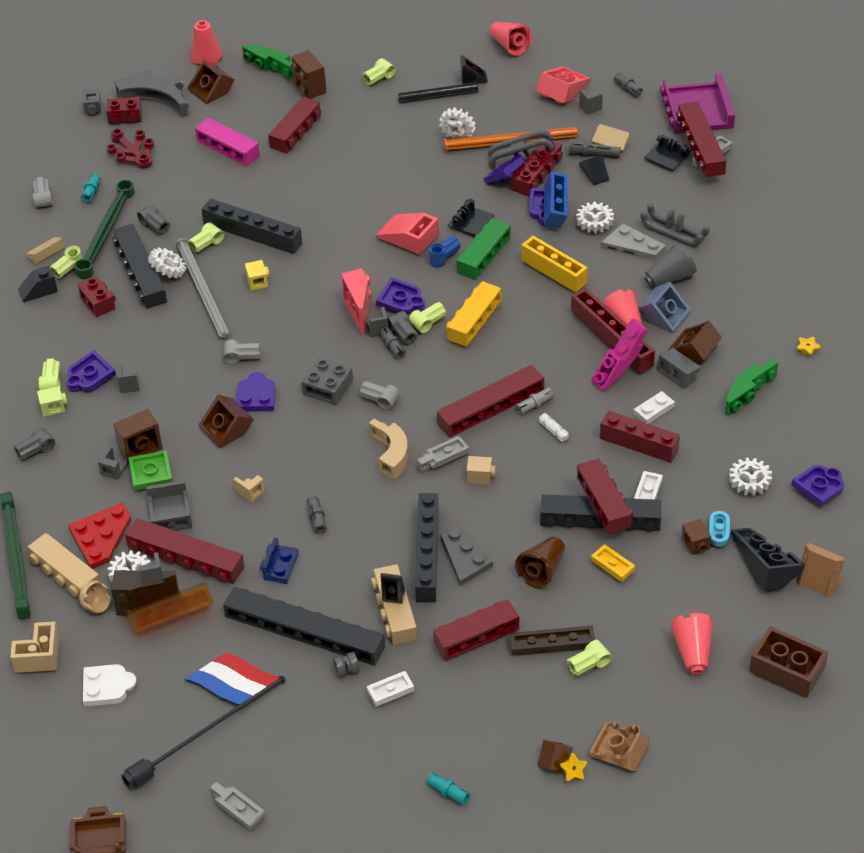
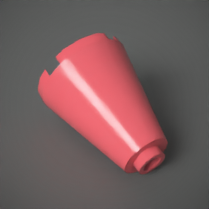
(512, 36)
(204, 44)
(623, 305)
(693, 640)

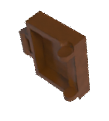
(98, 833)

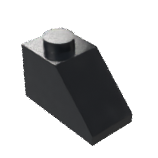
(38, 284)

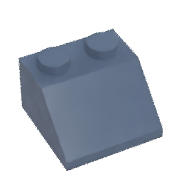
(664, 307)

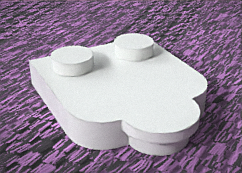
(106, 684)

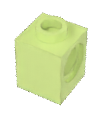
(52, 401)

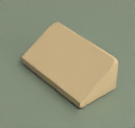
(611, 137)
(45, 250)

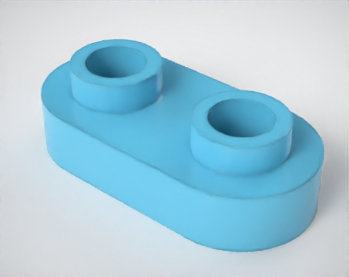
(719, 528)

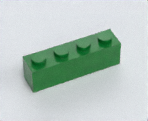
(483, 249)

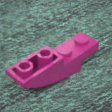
(622, 356)

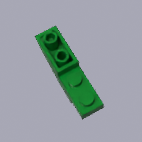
(268, 59)
(745, 385)

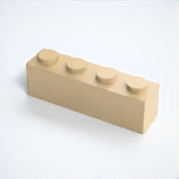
(61, 564)
(398, 616)

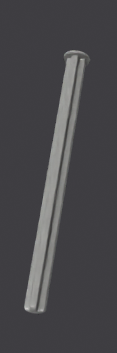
(209, 302)

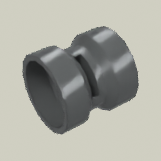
(350, 663)

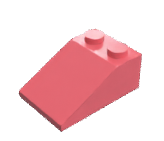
(561, 84)
(356, 296)

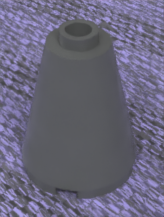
(671, 267)

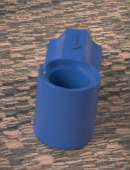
(441, 251)

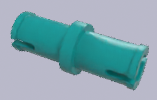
(90, 188)
(448, 788)

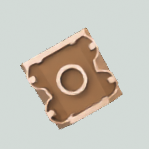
(821, 570)
(620, 745)

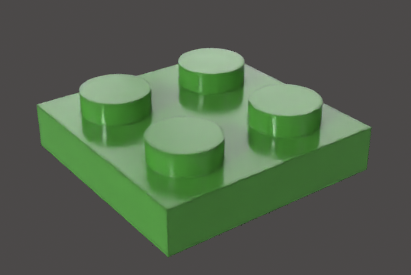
(150, 470)

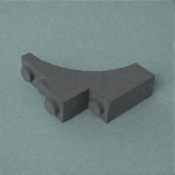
(151, 88)

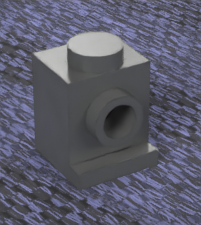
(94, 105)

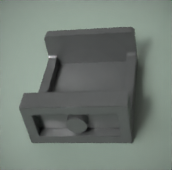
(169, 505)

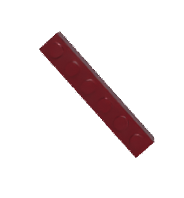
(701, 139)
(608, 326)
(489, 401)
(185, 551)

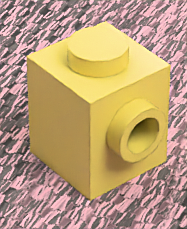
(257, 275)

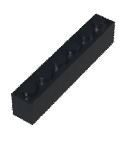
(252, 226)
(139, 269)
(579, 512)
(427, 547)

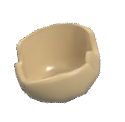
(94, 597)

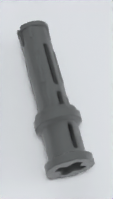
(586, 148)

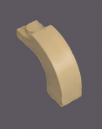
(395, 459)

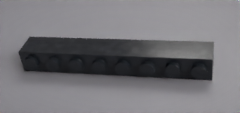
(304, 625)

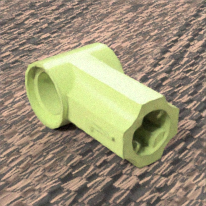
(381, 69)
(208, 235)
(67, 262)
(423, 320)
(50, 375)
(593, 655)

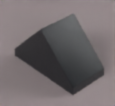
(471, 72)
(595, 169)

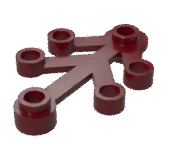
(143, 159)

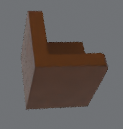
(554, 754)

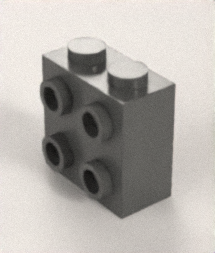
(327, 381)

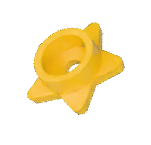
(807, 346)
(567, 767)

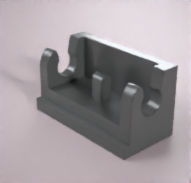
(677, 367)

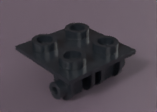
(668, 152)
(470, 218)

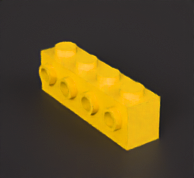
(554, 263)
(473, 313)

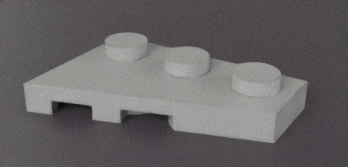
(634, 241)

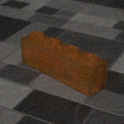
(169, 607)

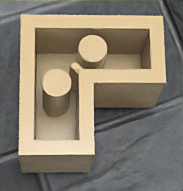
(39, 653)

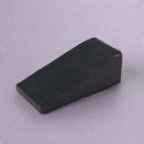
(392, 588)

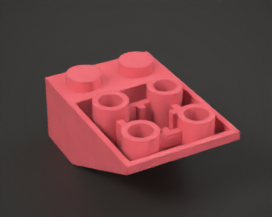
(410, 231)

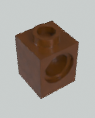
(696, 536)

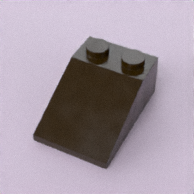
(129, 590)

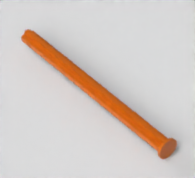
(491, 140)

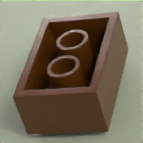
(788, 661)

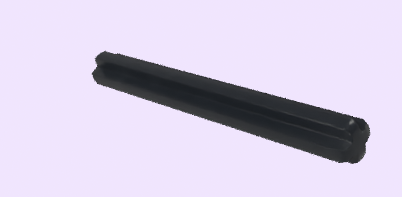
(438, 92)

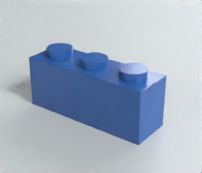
(555, 199)

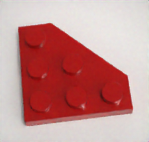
(100, 533)

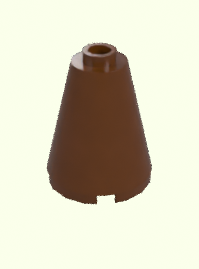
(540, 562)

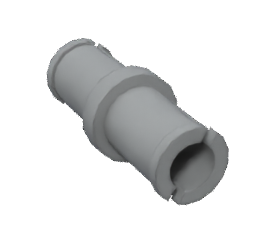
(534, 401)

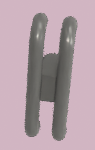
(518, 144)
(673, 228)

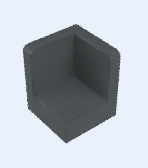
(590, 103)
(376, 324)
(127, 382)
(111, 466)
(152, 573)

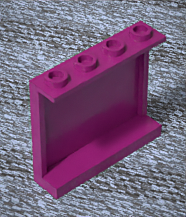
(711, 96)

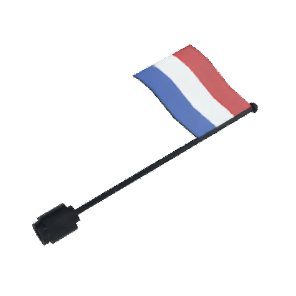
(229, 680)

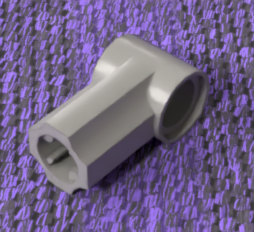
(42, 194)
(235, 351)
(382, 395)

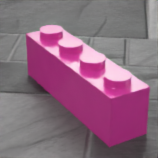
(227, 142)

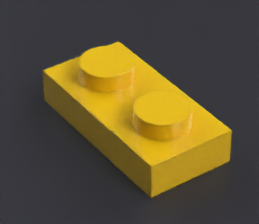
(613, 563)

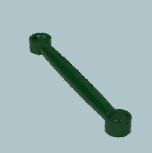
(104, 229)
(14, 555)

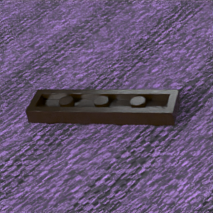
(551, 639)

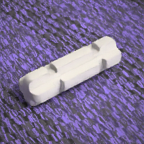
(553, 427)

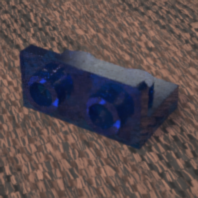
(278, 562)

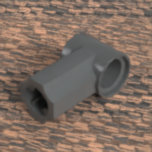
(152, 217)
(401, 326)
(39, 441)

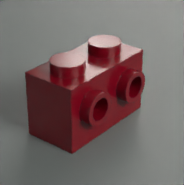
(124, 110)
(96, 296)

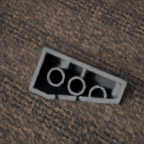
(766, 561)

